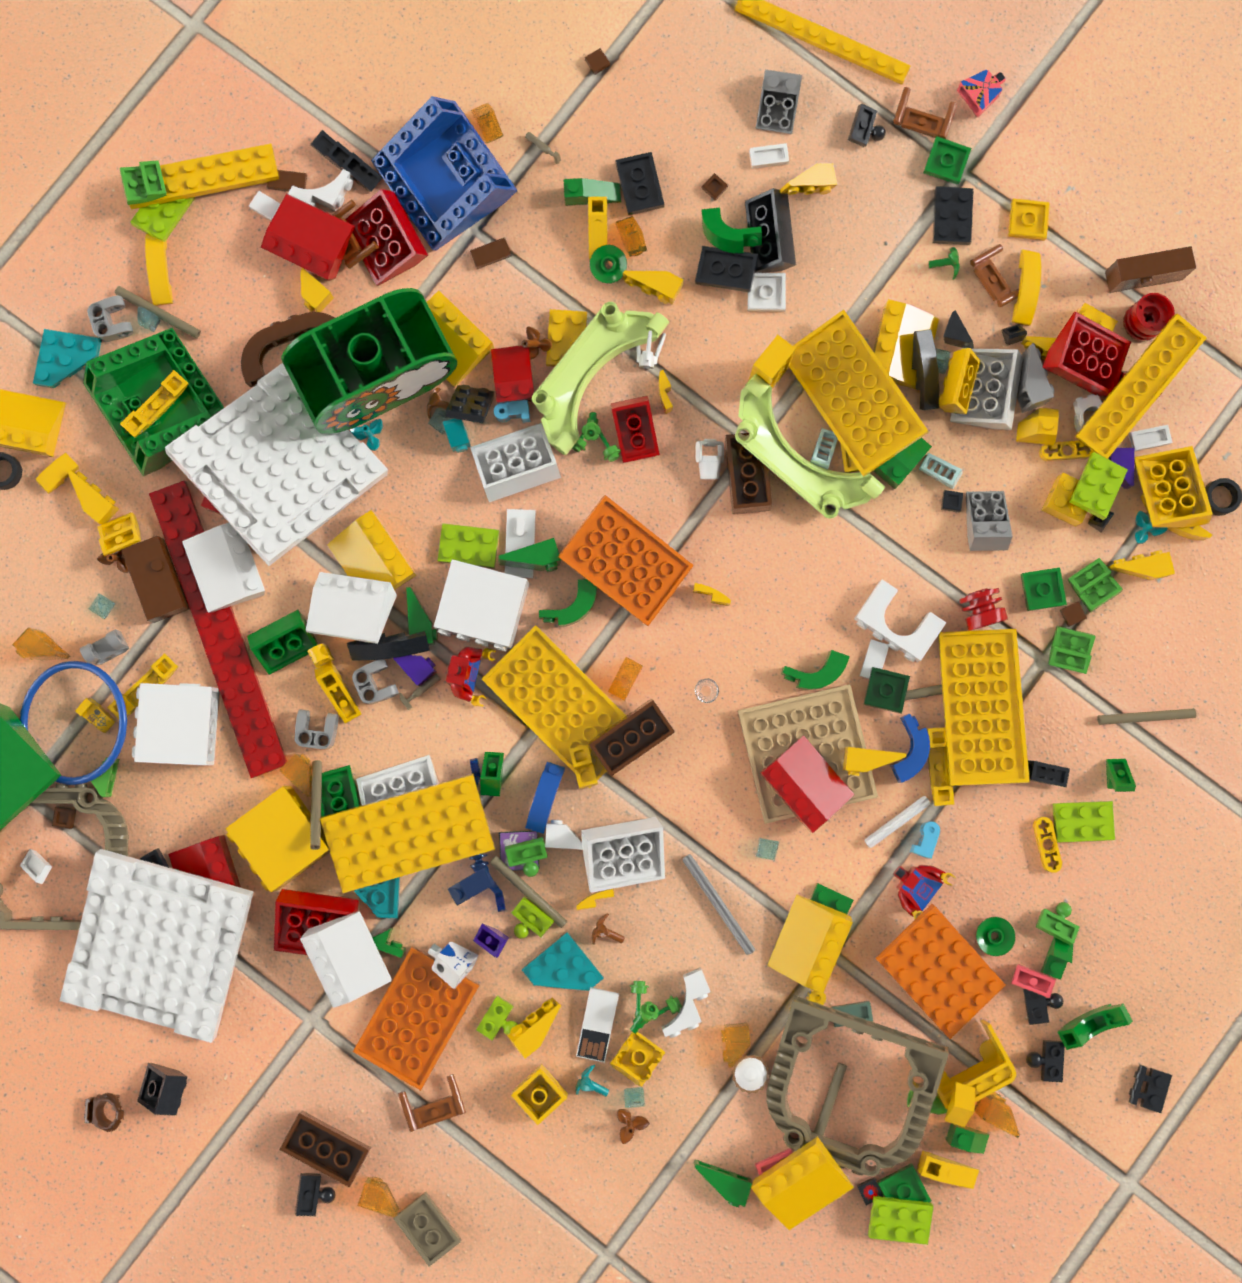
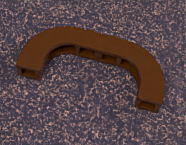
(273, 336)

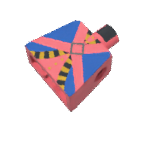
(981, 90)

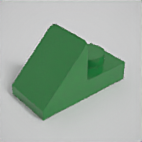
(1119, 776)
(394, 947)
(1057, 958)

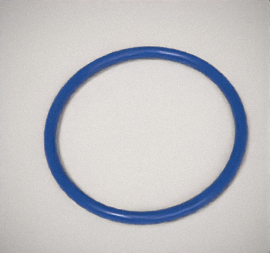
(120, 705)

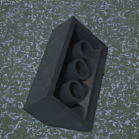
(772, 214)

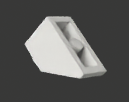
(561, 836)

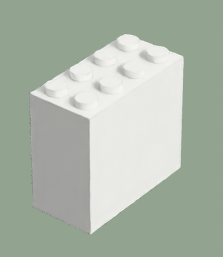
(481, 605)
(176, 724)

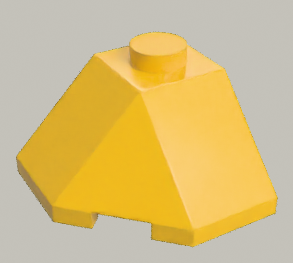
(1039, 427)

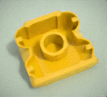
(637, 1058)

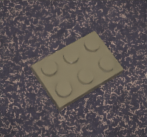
(427, 1229)

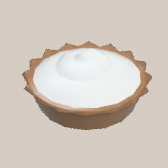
(750, 1074)

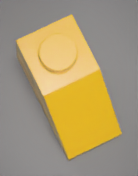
(314, 293)

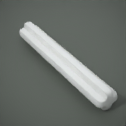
(897, 821)

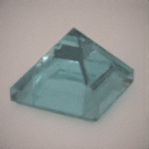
(101, 606)

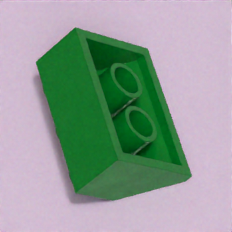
(282, 642)

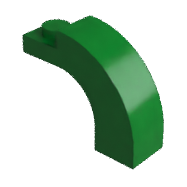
(726, 237)
(577, 611)
(831, 671)
(1093, 1022)

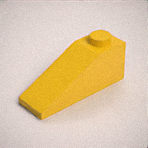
(337, 691)
(864, 760)

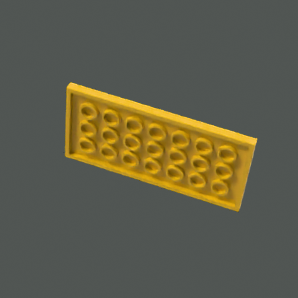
(855, 393)
(553, 696)
(983, 707)
(407, 833)

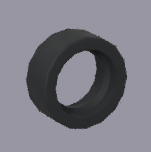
(16, 474)
(1235, 491)

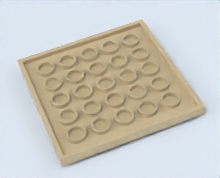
(827, 722)

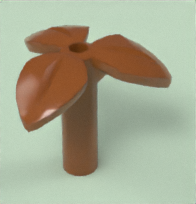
(533, 342)
(435, 400)
(110, 558)
(602, 932)
(627, 1132)

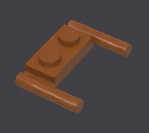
(922, 121)
(353, 252)
(991, 278)
(433, 1111)

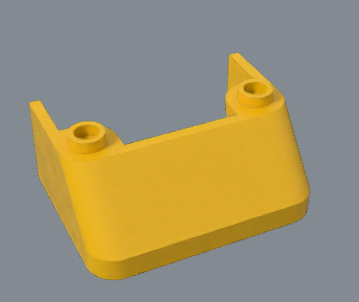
(986, 1076)

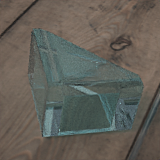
(147, 319)
(767, 848)

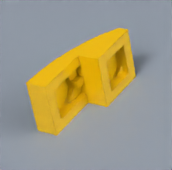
(664, 388)
(56, 472)
(716, 596)
(583, 766)
(590, 901)

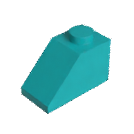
(457, 435)

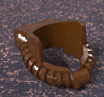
(95, 1111)

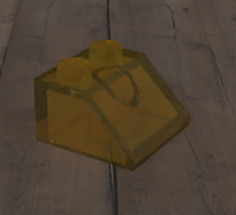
(38, 646)
(998, 1113)

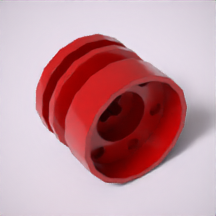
(1148, 316)
(983, 609)

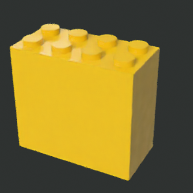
(277, 838)

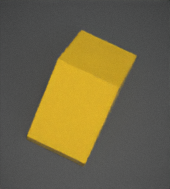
(961, 1104)

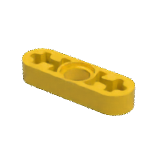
(1054, 456)
(1046, 859)

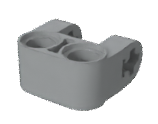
(104, 321)
(105, 648)
(369, 684)
(302, 726)

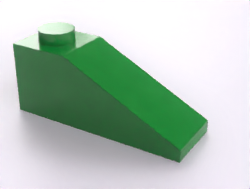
(579, 189)
(418, 619)
(730, 1185)

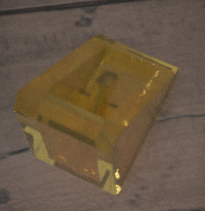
(487, 122)

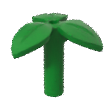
(952, 260)

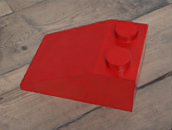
(512, 374)
(635, 429)

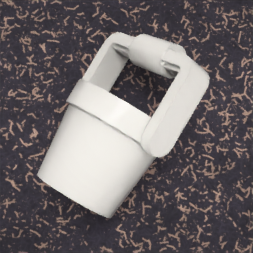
(709, 465)

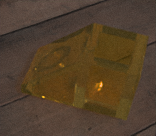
(737, 1042)

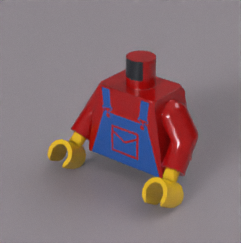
(463, 673)
(919, 886)

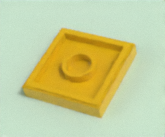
(1028, 219)

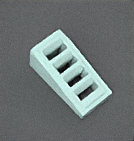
(820, 459)
(951, 468)

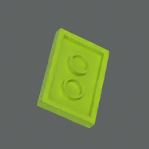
(161, 219)
(1098, 485)
(468, 545)
(1084, 821)
(900, 1220)

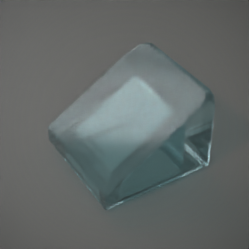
(942, 360)
(437, 420)
(634, 1097)

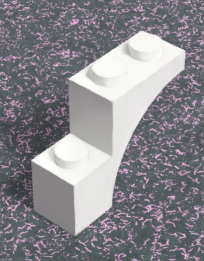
(330, 195)
(688, 1017)

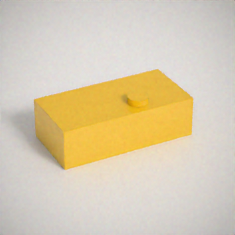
(773, 361)

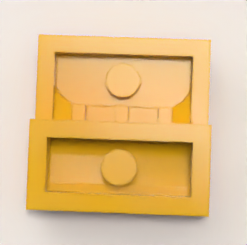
(119, 534)

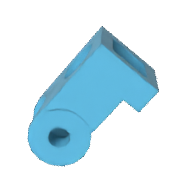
(512, 410)
(928, 840)

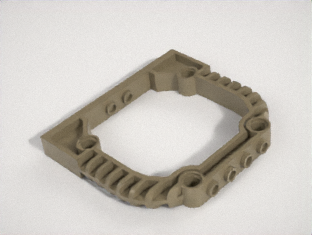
(115, 841)
(926, 1061)

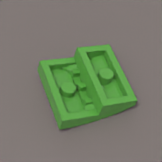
(143, 182)
(1095, 585)
(1071, 649)

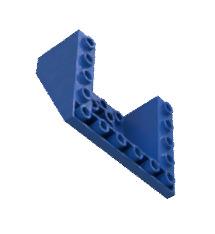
(443, 172)

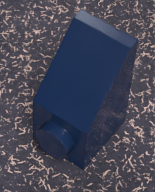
(471, 886)

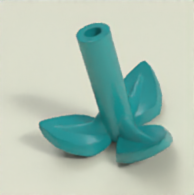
(368, 432)
(1142, 520)
(587, 1084)

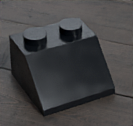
(162, 1089)

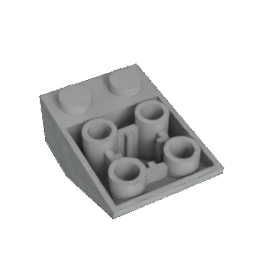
(778, 101)
(1034, 386)
(987, 521)

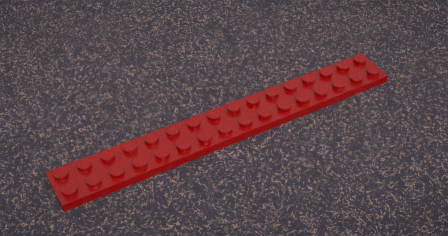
(220, 639)

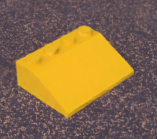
(464, 338)
(895, 339)
(29, 422)
(1173, 488)
(370, 553)
(810, 943)
(801, 1184)

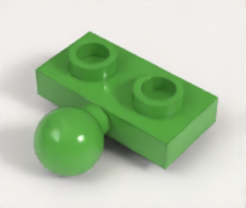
(526, 853)
(1057, 925)

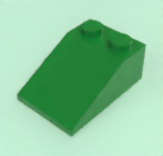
(900, 465)
(535, 557)
(338, 791)

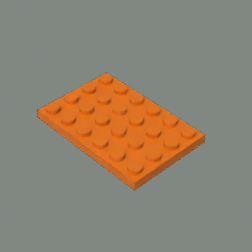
(625, 560)
(940, 971)
(414, 1020)

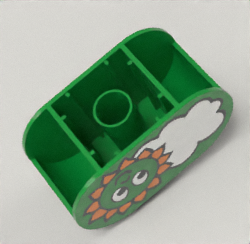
(369, 360)

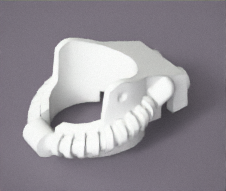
(1082, 405)

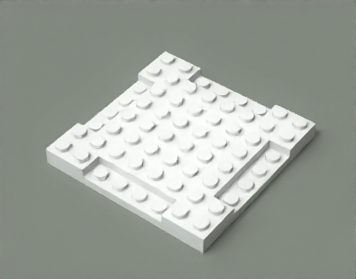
(273, 468)
(156, 945)

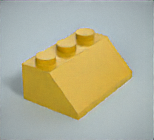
(959, 381)

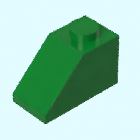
(492, 774)
(967, 1139)

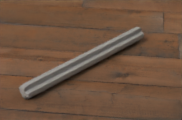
(718, 904)

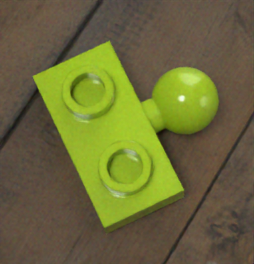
(531, 918)
(496, 1018)

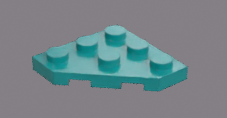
(63, 356)
(382, 898)
(563, 967)

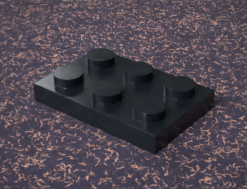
(639, 183)
(953, 215)
(726, 269)
(470, 403)

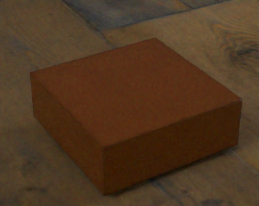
(597, 61)
(714, 186)
(1073, 614)
(64, 817)

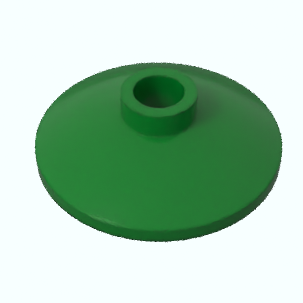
(601, 257)
(1005, 936)

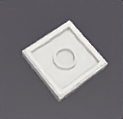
(768, 293)

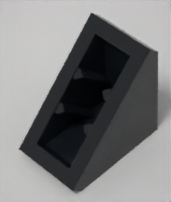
(956, 333)

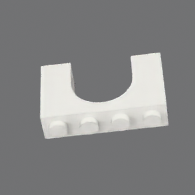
(872, 617)

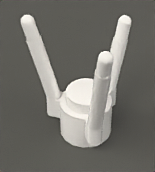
(646, 359)

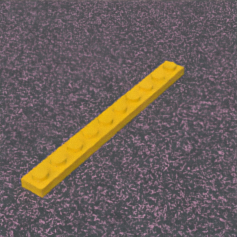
(824, 39)

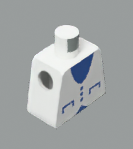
(452, 962)

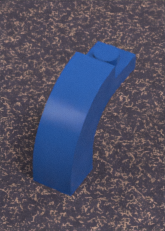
(918, 751)
(544, 797)

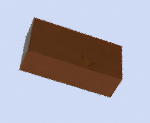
(1150, 269)
(747, 479)
(155, 579)
(631, 737)
(325, 1148)

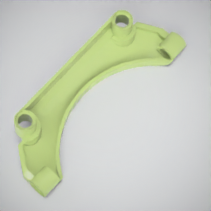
(601, 341)
(812, 482)

